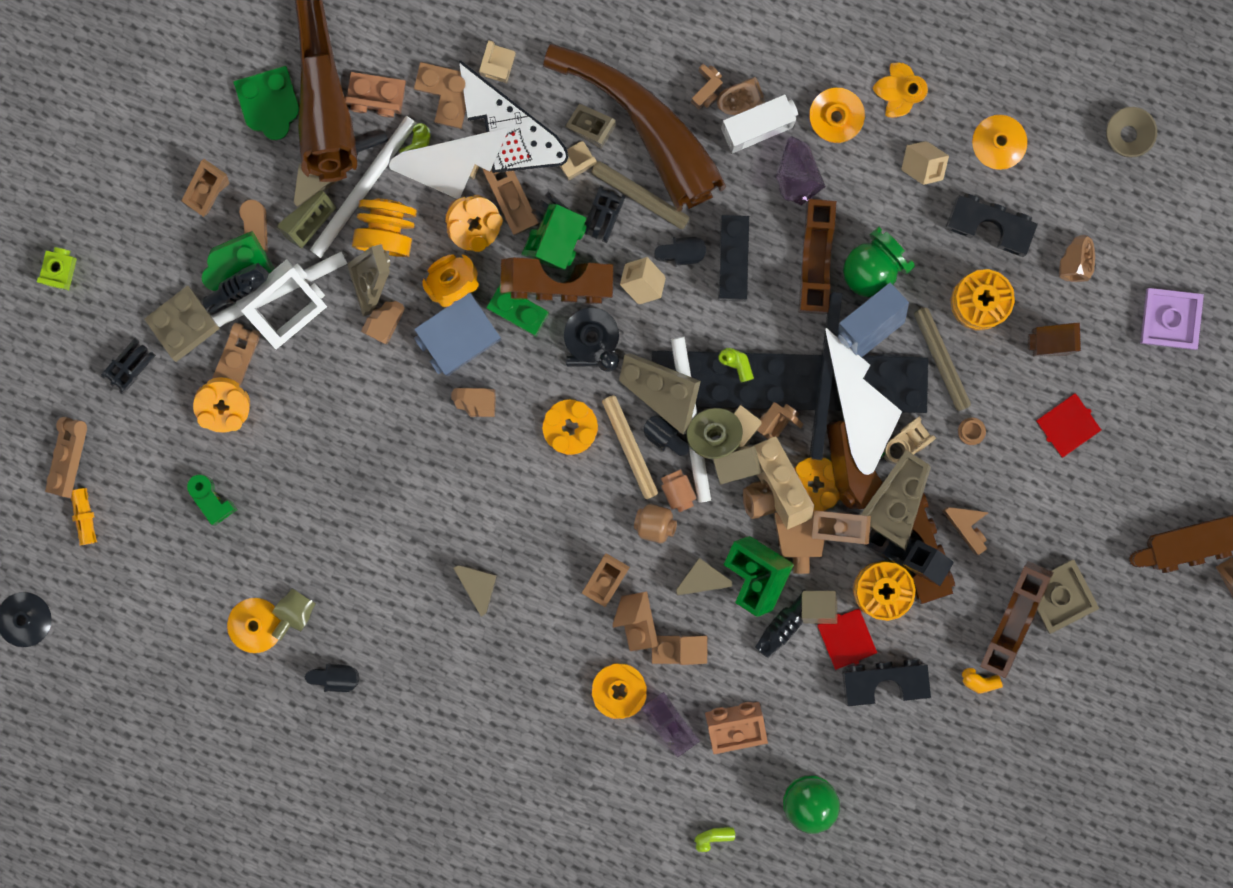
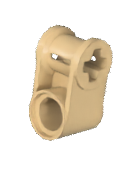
(910, 438)

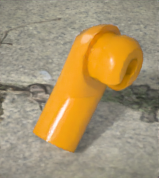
(979, 684)

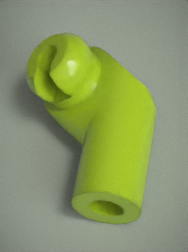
(420, 138)
(738, 361)
(713, 835)

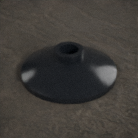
(588, 321)
(37, 619)

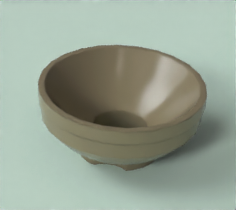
(1141, 122)

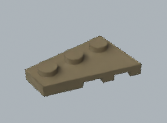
(369, 276)
(662, 389)
(898, 500)

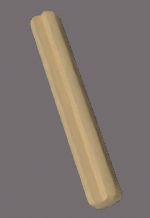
(630, 447)

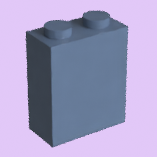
(873, 320)
(456, 335)

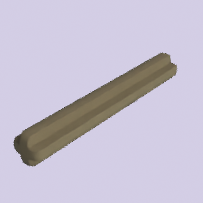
(640, 195)
(942, 359)

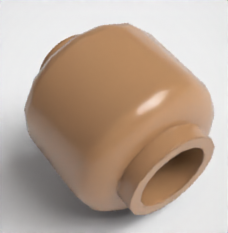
(655, 523)

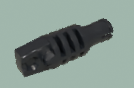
(236, 287)
(781, 628)

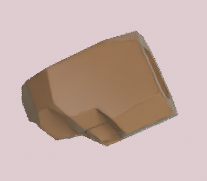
(741, 97)
(1078, 260)
(383, 321)
(475, 401)
(758, 500)

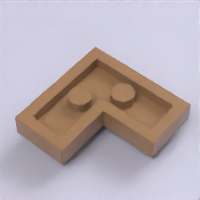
(450, 88)

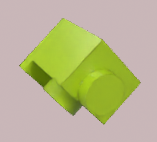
(61, 278)

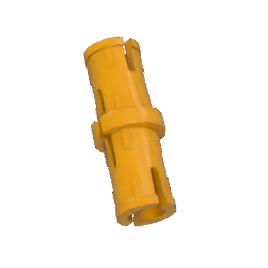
(83, 517)

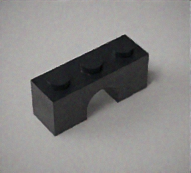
(1015, 230)
(733, 258)
(917, 558)
(862, 682)

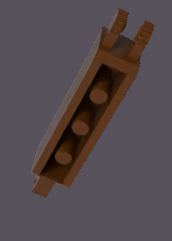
(1186, 545)

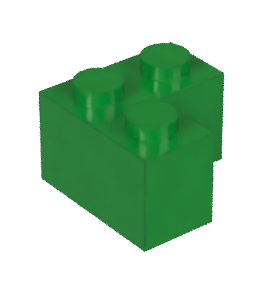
(556, 237)
(518, 312)
(763, 573)

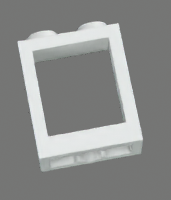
(759, 123)
(273, 282)

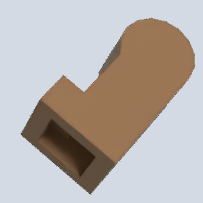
(255, 220)

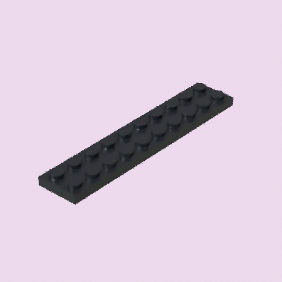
(795, 379)

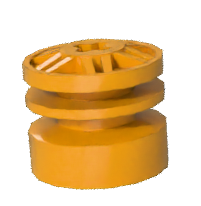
(384, 226)
(970, 310)
(872, 579)

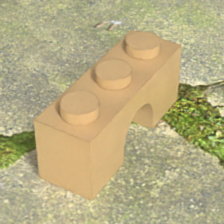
(788, 491)

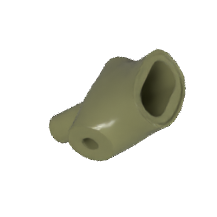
(293, 611)

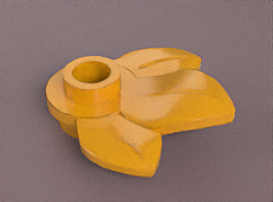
(896, 90)

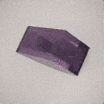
(798, 173)
(670, 724)

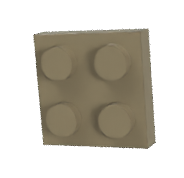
(181, 323)
(1065, 598)

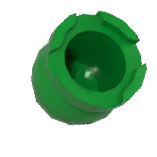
(875, 264)
(811, 804)

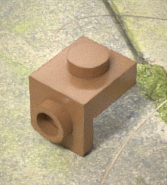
(707, 94)
(776, 419)

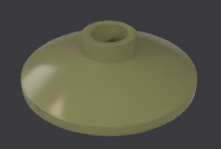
(714, 423)

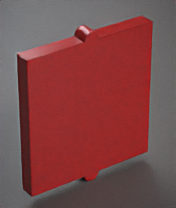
(1068, 425)
(848, 639)

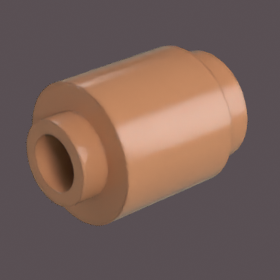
(678, 491)

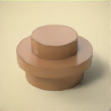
(971, 431)

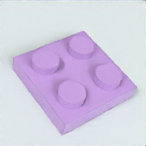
(1171, 319)

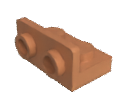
(375, 93)
(736, 727)

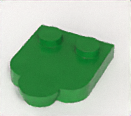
(268, 102)
(232, 257)

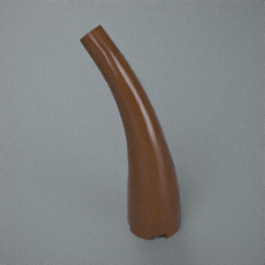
(324, 118)
(675, 151)

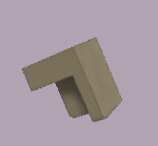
(819, 607)

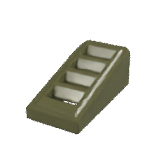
(300, 226)

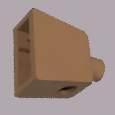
(798, 543)

